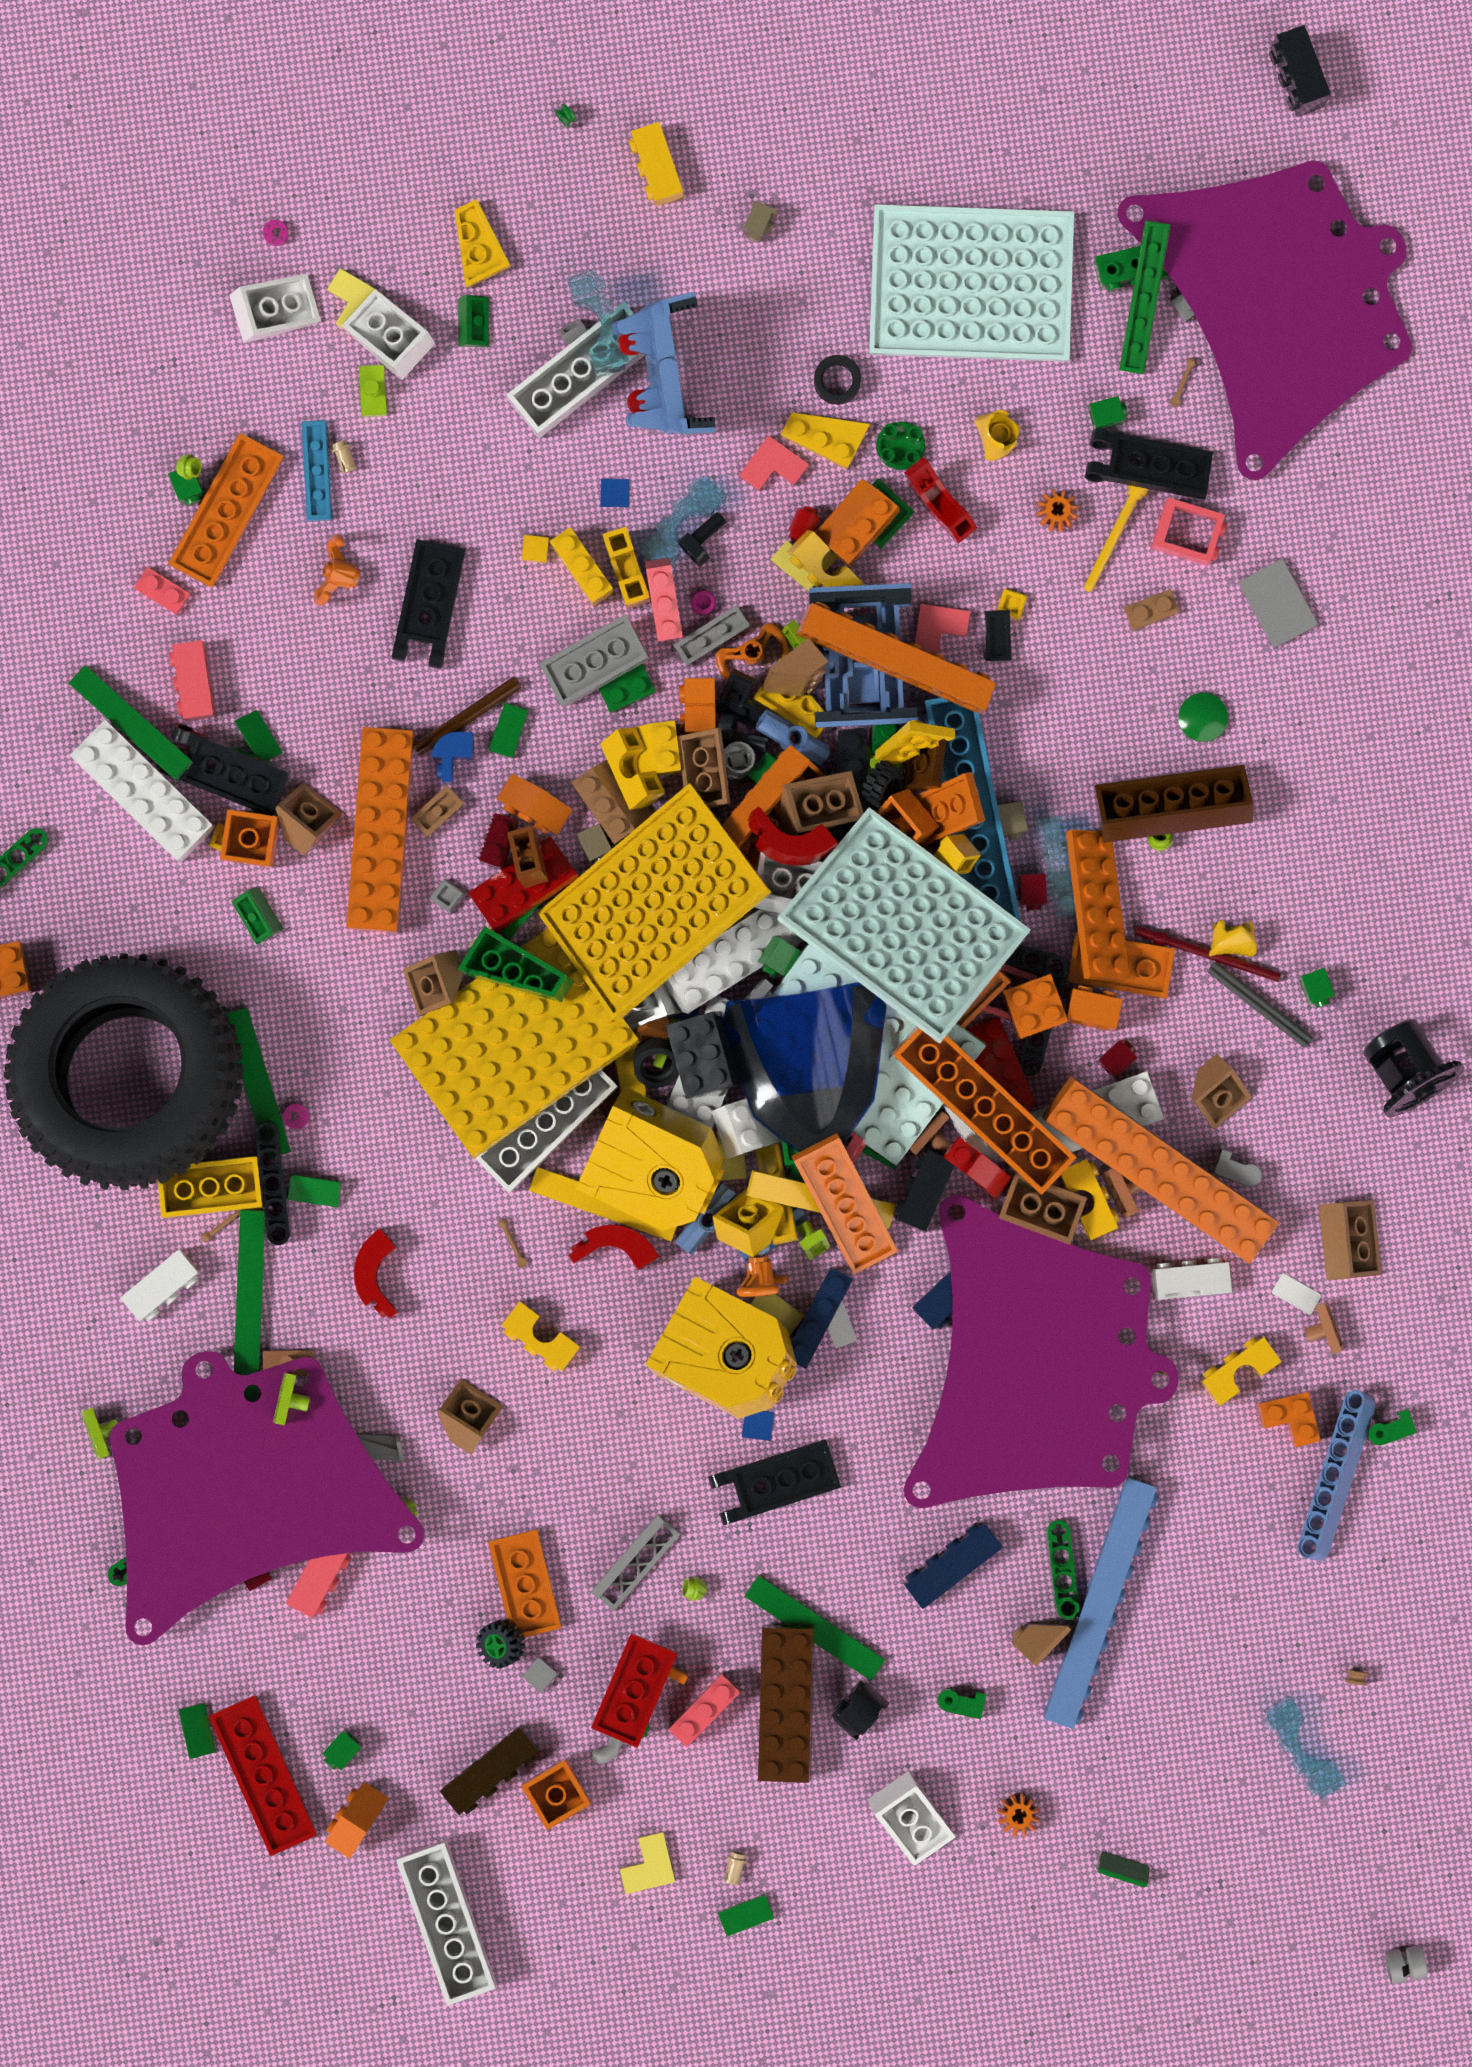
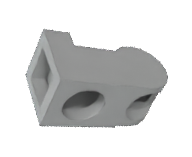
(1242, 1174)

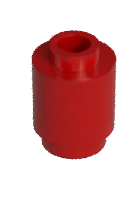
(803, 520)

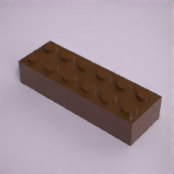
(1173, 803)
(786, 1703)

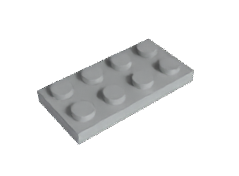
(594, 661)

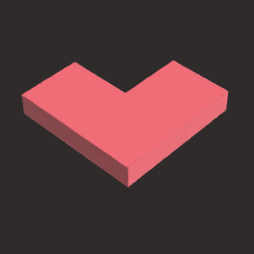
(773, 458)
(939, 620)

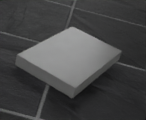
(1277, 603)

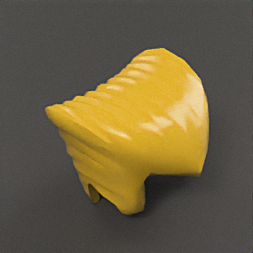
(997, 434)
(1233, 940)

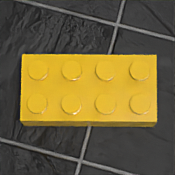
(212, 1188)

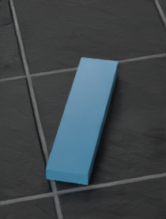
(316, 471)

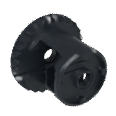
(1410, 1085)

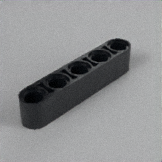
(270, 1195)

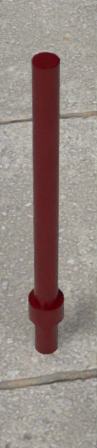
(1160, 938)

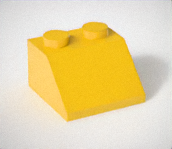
(660, 750)
(748, 1223)

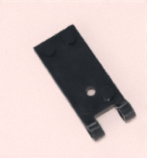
(1160, 467)
(430, 591)
(237, 773)
(787, 1477)

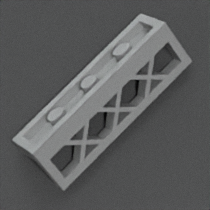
(627, 1557)

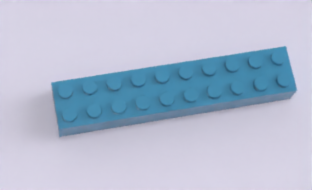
(965, 755)

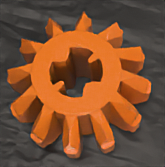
(1066, 514)
(1026, 1818)

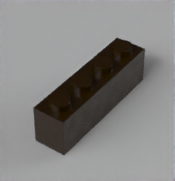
(489, 1770)

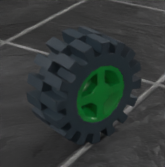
(499, 1653)

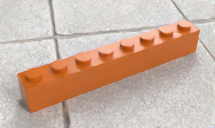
(896, 658)

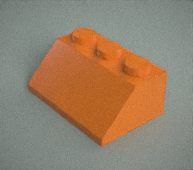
(857, 522)

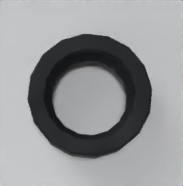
(846, 362)
(649, 1078)

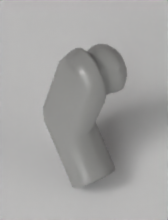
(607, 1753)

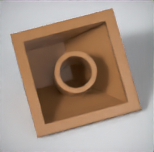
(305, 818)
(434, 981)
(1218, 1091)
(467, 1415)
(1038, 1639)

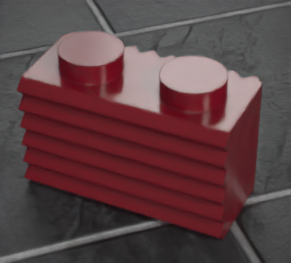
(497, 842)

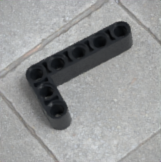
(1041, 969)

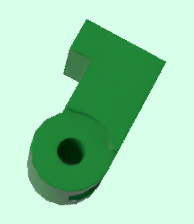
(1393, 1430)
(960, 1704)

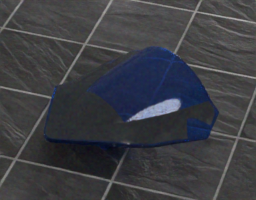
(808, 1059)

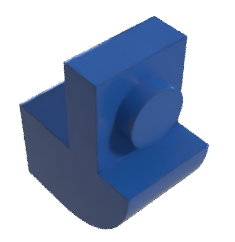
(450, 748)

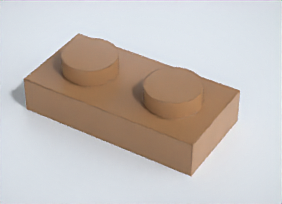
(1151, 610)
(437, 811)

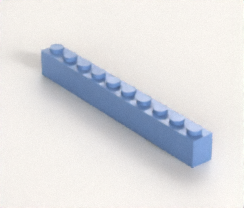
(1100, 1602)

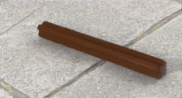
(468, 715)

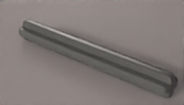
(1260, 1004)

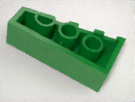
(510, 966)

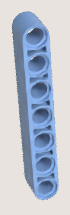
(1336, 1462)

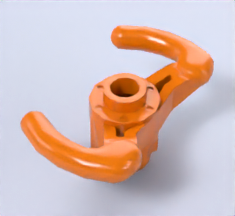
(337, 572)
(766, 632)
(760, 1278)

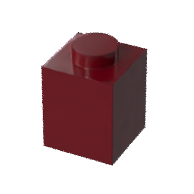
(1032, 891)
(1118, 1058)

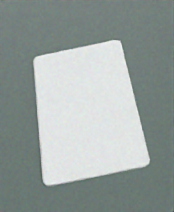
(1296, 1293)
(841, 1328)

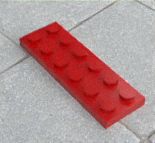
(263, 1775)

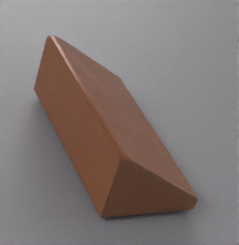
(652, 1029)

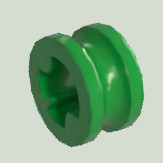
(565, 115)

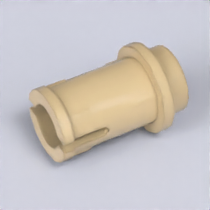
(344, 456)
(735, 1867)

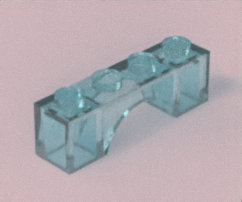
(587, 293)
(701, 500)
(1056, 859)
(1321, 1774)

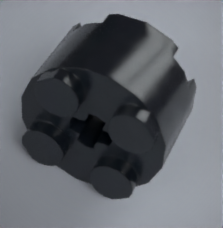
(860, 1710)

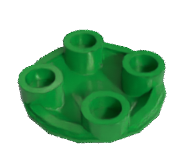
(900, 445)
(1203, 717)

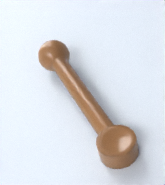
(1175, 401)
(206, 1237)
(521, 1262)

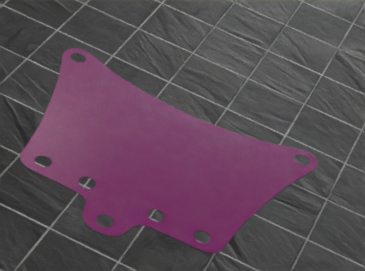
(1280, 299)
(1035, 1364)
(243, 1492)

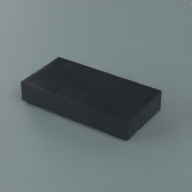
(998, 635)

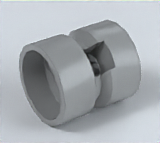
(738, 761)
(1406, 1964)

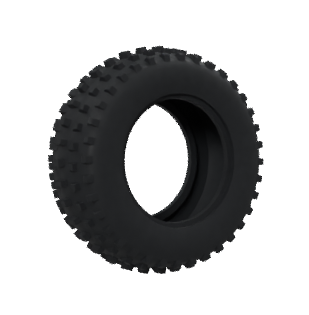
(70, 1012)

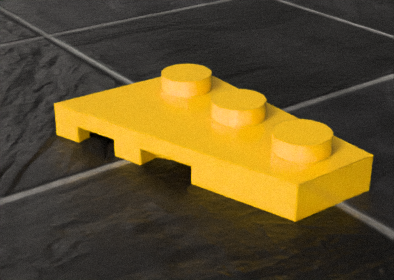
(479, 247)
(826, 437)
(793, 709)
(910, 739)

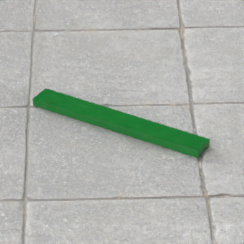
(249, 1297)

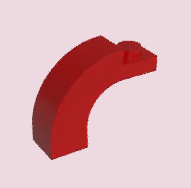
(939, 501)
(787, 848)
(978, 1167)
(628, 1240)
(366, 1267)

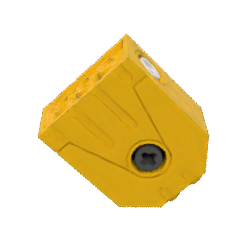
(653, 1163)
(724, 1352)

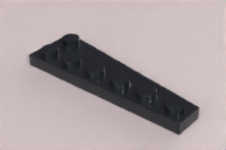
(852, 757)

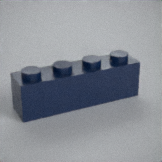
(936, 1304)
(819, 1316)
(952, 1565)

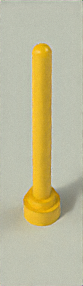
(1135, 494)

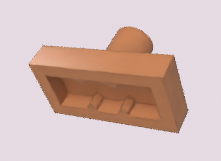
(932, 1136)
(1121, 1192)
(1326, 1328)
(275, 1358)

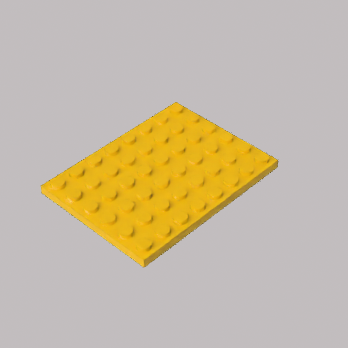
(653, 902)
(509, 1053)

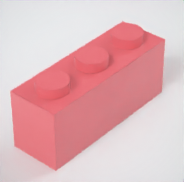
(663, 599)
(192, 681)
(315, 1583)
(704, 1709)

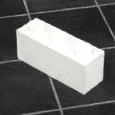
(161, 1286)

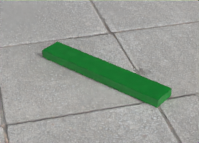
(1145, 297)
(130, 722)
(257, 1079)
(826, 1634)

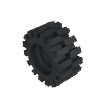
(882, 783)

